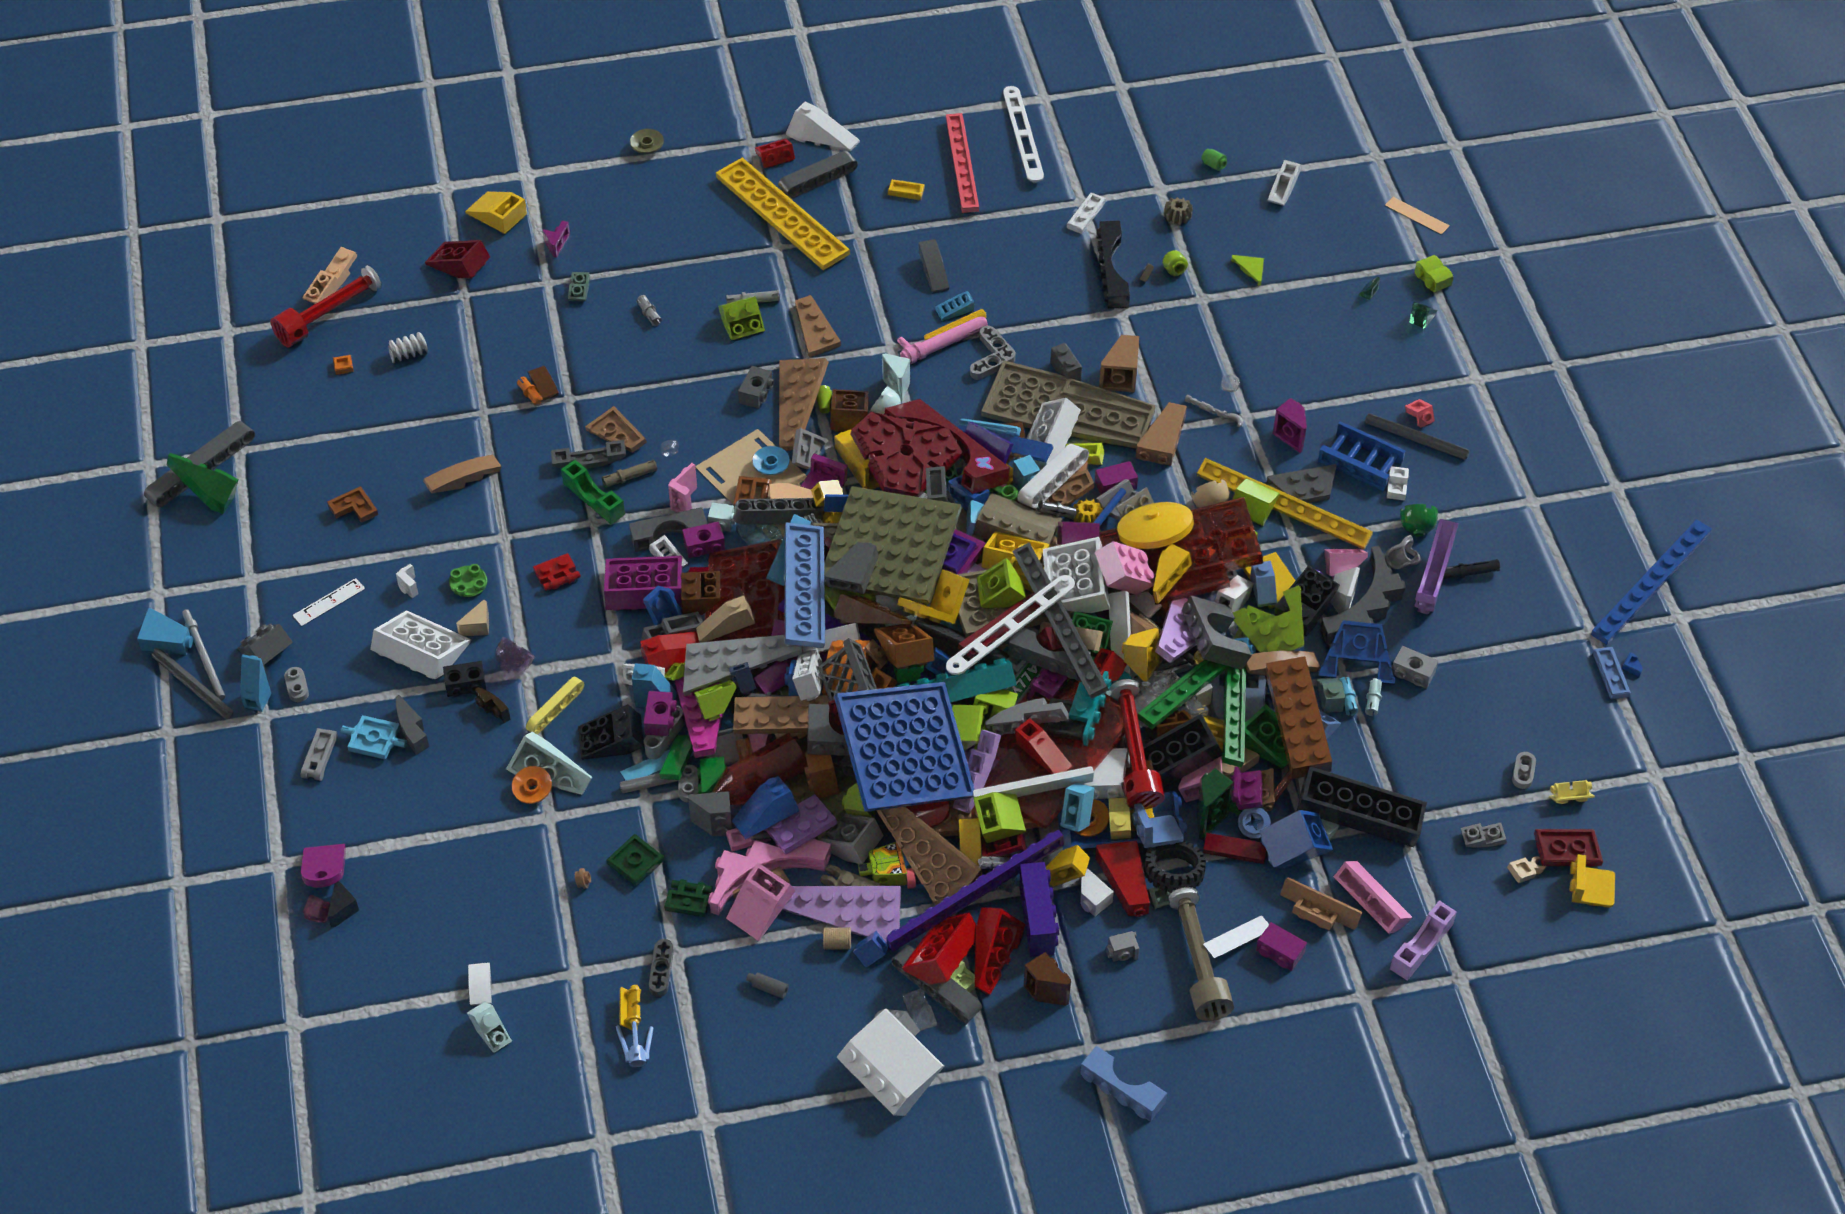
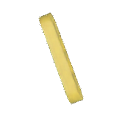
(555, 705)

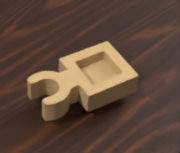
(1524, 870)

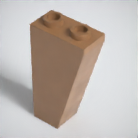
(1163, 436)

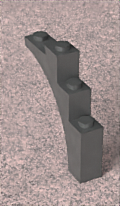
(1374, 604)

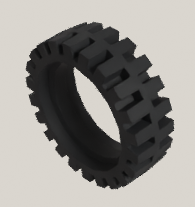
(1175, 881)

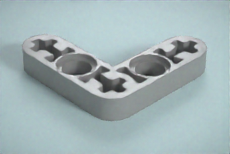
(996, 356)

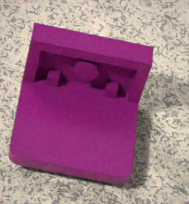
(825, 470)

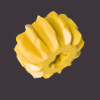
(1087, 511)

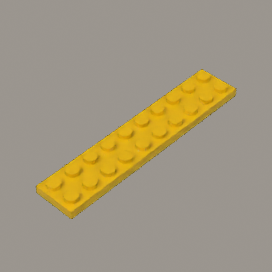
(783, 213)

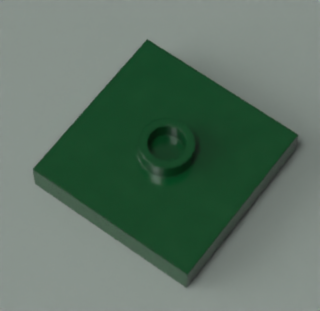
(635, 859)

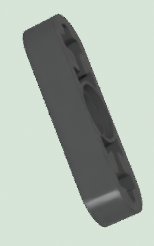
(664, 975)

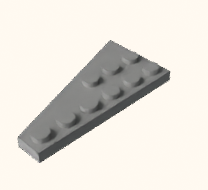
(710, 661)

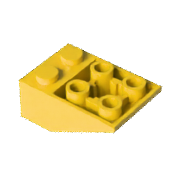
(499, 210)

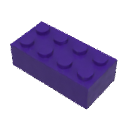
(1038, 909)

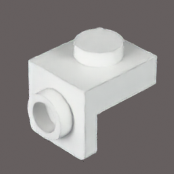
(405, 580)

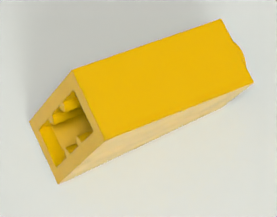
(970, 839)

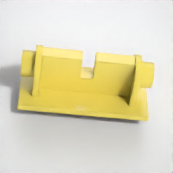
(1563, 793)

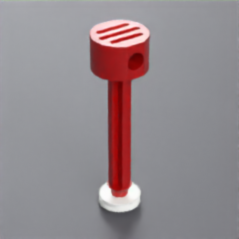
(291, 326)
(1142, 784)

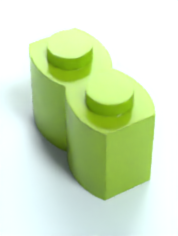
(1433, 273)

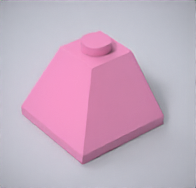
(1343, 559)

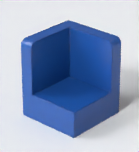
(871, 949)

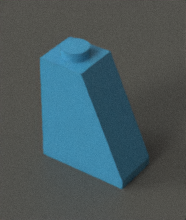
(163, 633)
(646, 679)

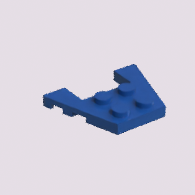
(1360, 643)

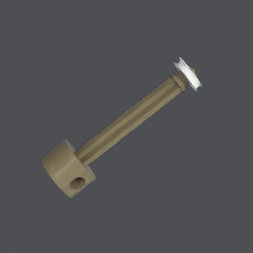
(1210, 994)

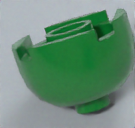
(1419, 519)

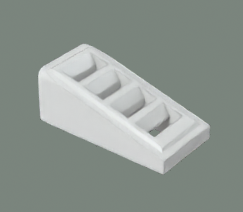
(663, 541)

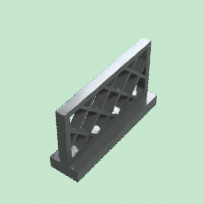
(856, 661)

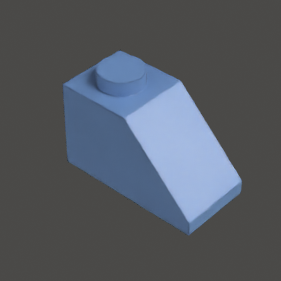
(1264, 584)

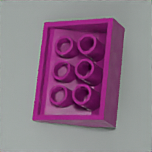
(632, 579)

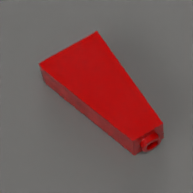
(1125, 874)

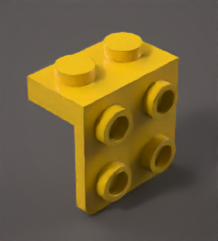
(1591, 885)

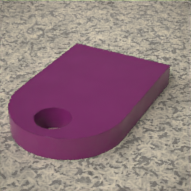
(323, 865)

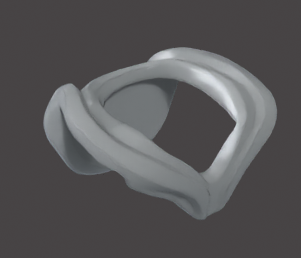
(1396, 555)

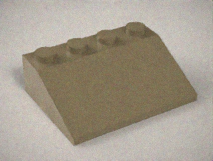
(1015, 519)

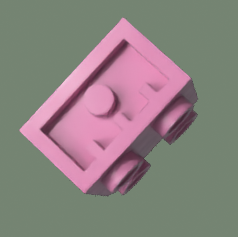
(682, 488)

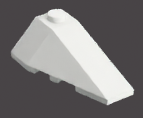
(814, 125)

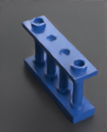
(1355, 468)

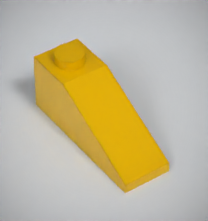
(1171, 566)

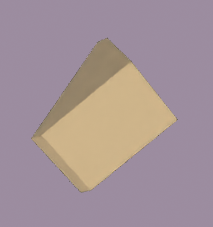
(475, 622)

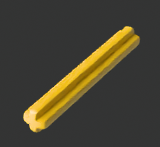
(981, 313)

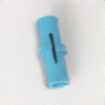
(1350, 703)

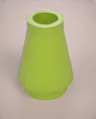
(824, 399)

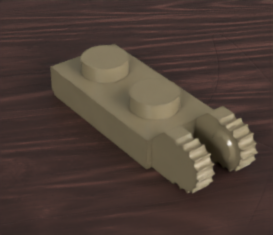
(845, 878)

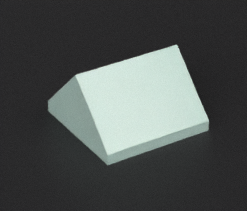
(896, 373)

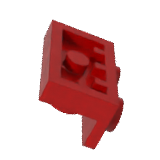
(775, 153)

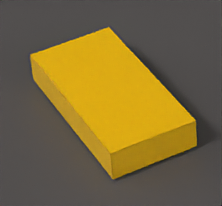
(906, 189)

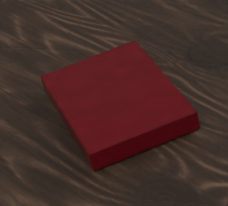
(1562, 846)

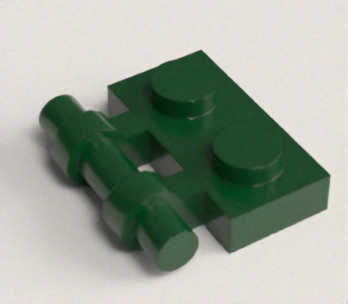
(686, 902)

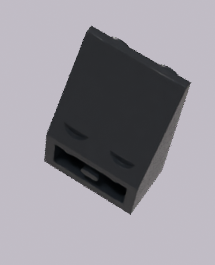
(1316, 595)
(611, 734)

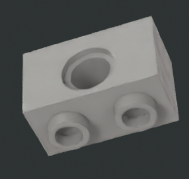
(1414, 667)

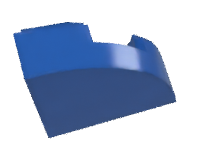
(1632, 665)

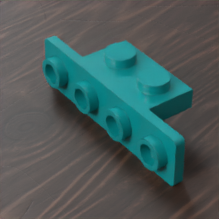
(1087, 709)

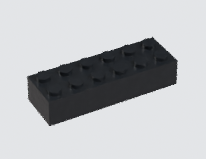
(1362, 806)

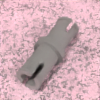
(649, 310)

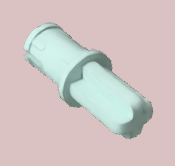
(1373, 697)

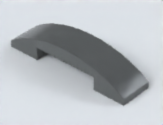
(590, 458)

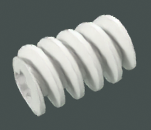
(407, 346)

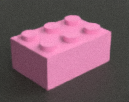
(1125, 568)

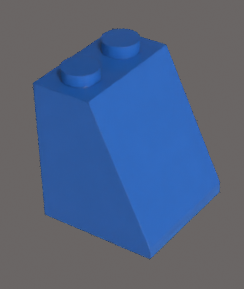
(1295, 839)

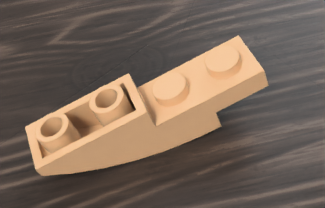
(332, 278)

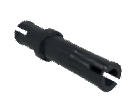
(1462, 570)

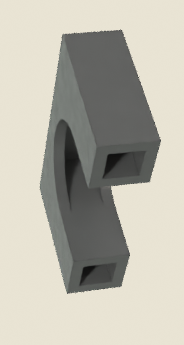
(1203, 620)
(821, 736)

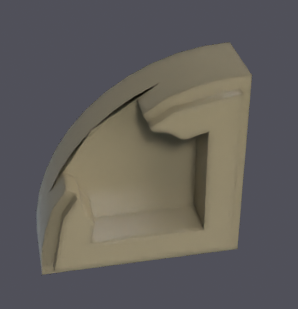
(1146, 272)

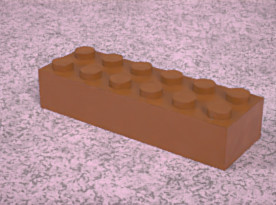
(1298, 716)

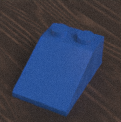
(766, 807)

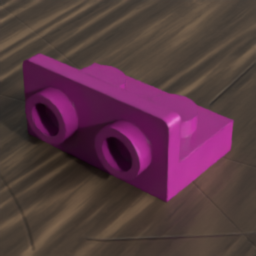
(1247, 789)

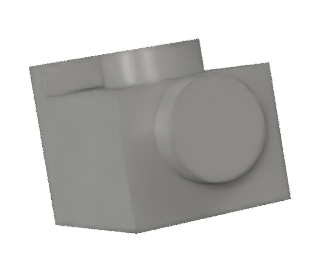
(1122, 947)

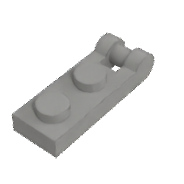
(319, 754)

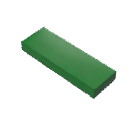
(677, 758)

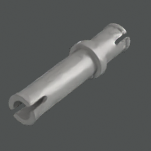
(760, 296)

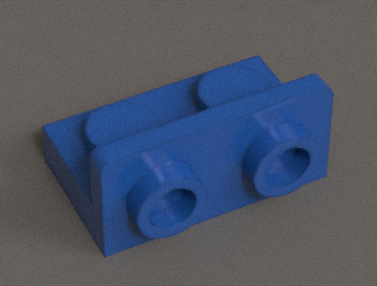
(661, 604)

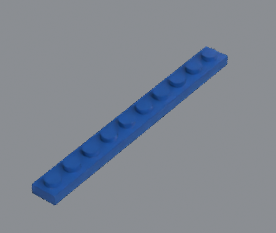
(1651, 582)

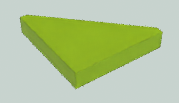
(1250, 266)

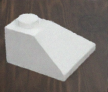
(1344, 595)

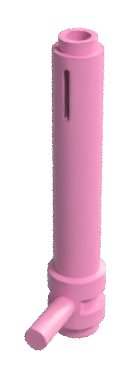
(921, 349)

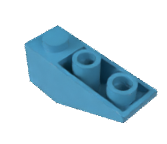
(254, 683)

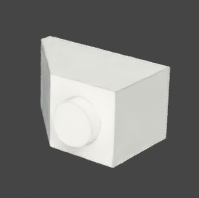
(1094, 894)

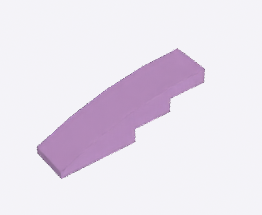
(980, 765)

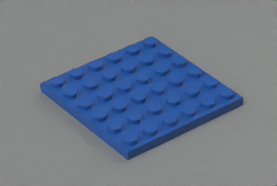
(904, 746)

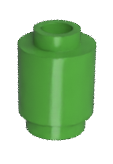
(1214, 159)

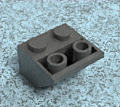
(266, 642)

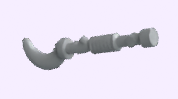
(1223, 415)

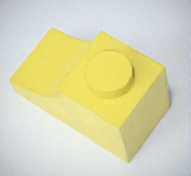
(1119, 819)

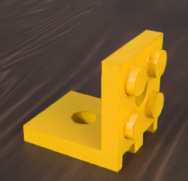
(943, 605)

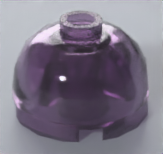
(512, 656)

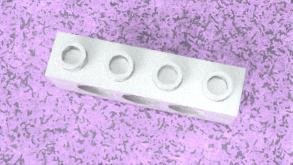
(807, 676)

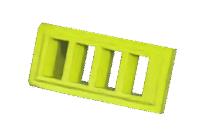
(1095, 451)

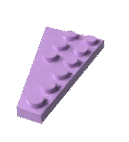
(1175, 635)

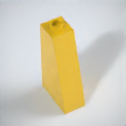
(853, 458)

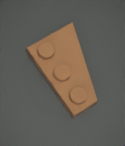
(615, 427)

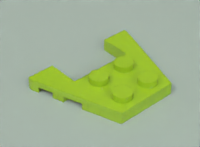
(1279, 632)

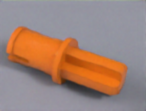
(530, 391)

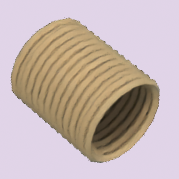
(837, 938)

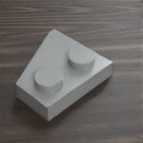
(805, 446)

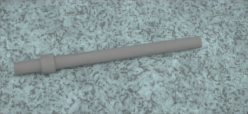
(193, 630)

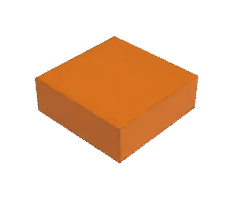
(343, 364)

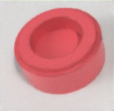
(911, 881)

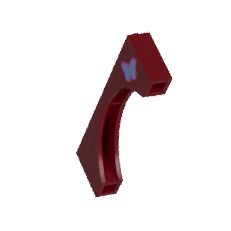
(982, 468)

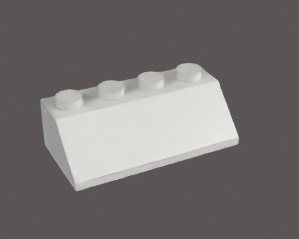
(1054, 426)

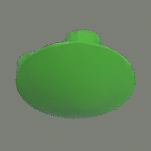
(468, 580)

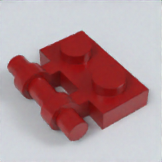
(555, 568)

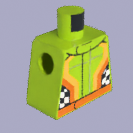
(885, 866)

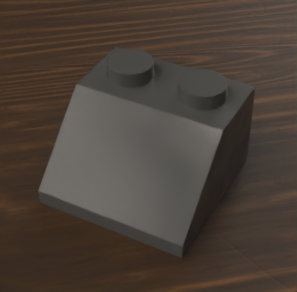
(711, 812)

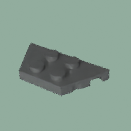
(1307, 484)

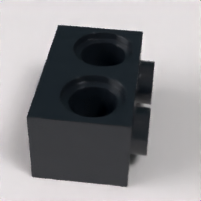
(464, 678)

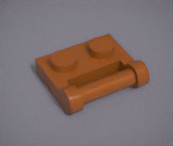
(747, 488)

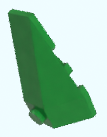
(212, 487)

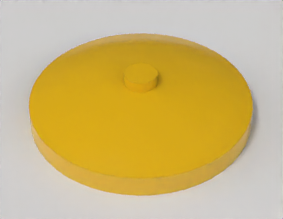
(1155, 525)

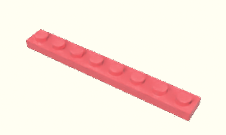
(962, 163)

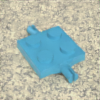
(373, 737)

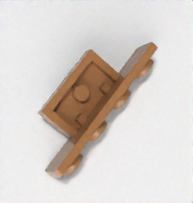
(1319, 907)

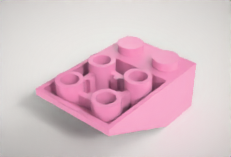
(759, 901)

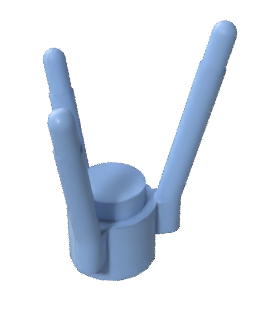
(636, 1055)

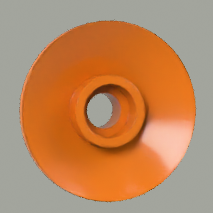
(530, 777)
(1101, 819)

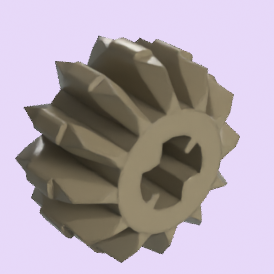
(1178, 210)

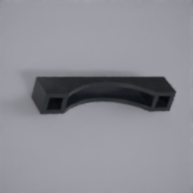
(1117, 289)

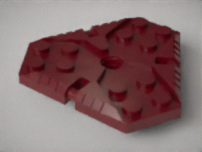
(903, 450)

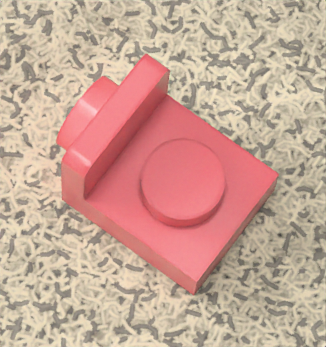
(1422, 411)

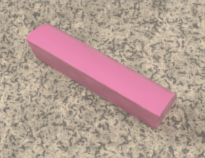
(1372, 896)

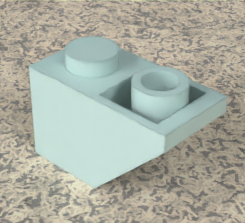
(489, 1026)

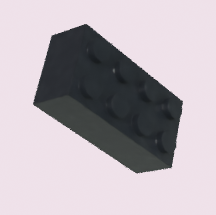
(1182, 750)

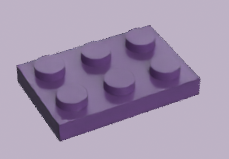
(803, 825)

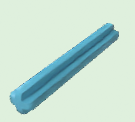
(994, 427)

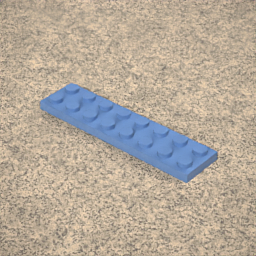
(804, 585)

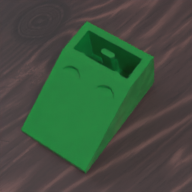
(1095, 623)

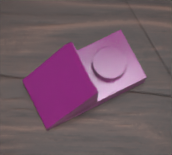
(557, 239)

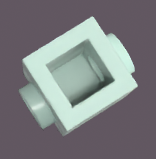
(723, 514)

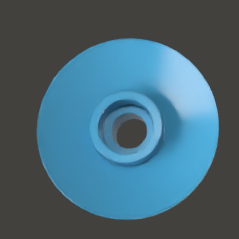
(771, 460)

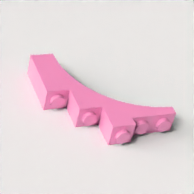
(735, 868)

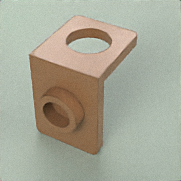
(877, 654)

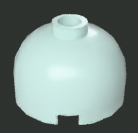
(887, 399)

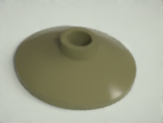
(647, 141)

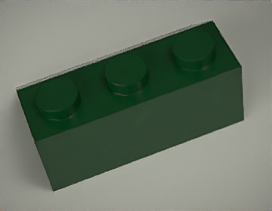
(1213, 801)

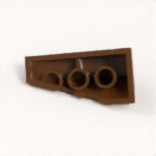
(864, 610)

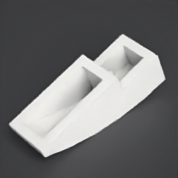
(1284, 182)

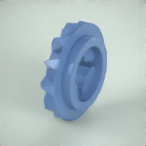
(1245, 818)

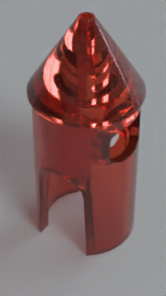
(778, 758)

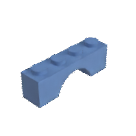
(1143, 1099)

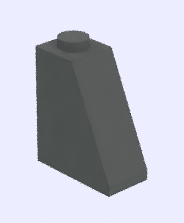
(853, 569)

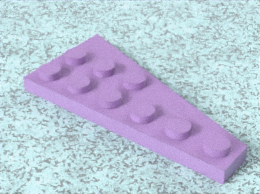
(857, 907)

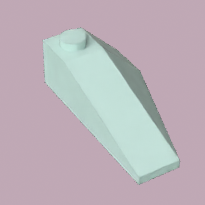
(562, 770)

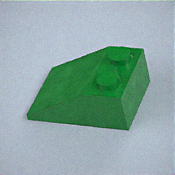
(1264, 737)

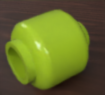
(1175, 263)

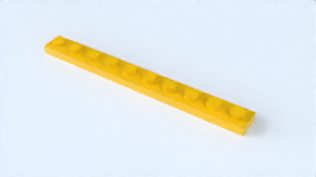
(1293, 506)

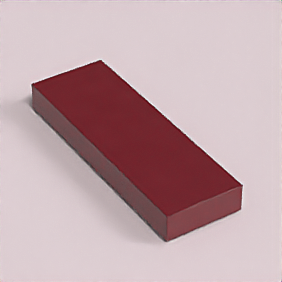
(1234, 848)

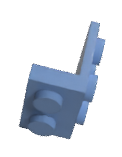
(1155, 830)

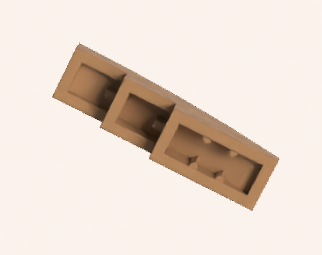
(460, 473)
(1258, 661)

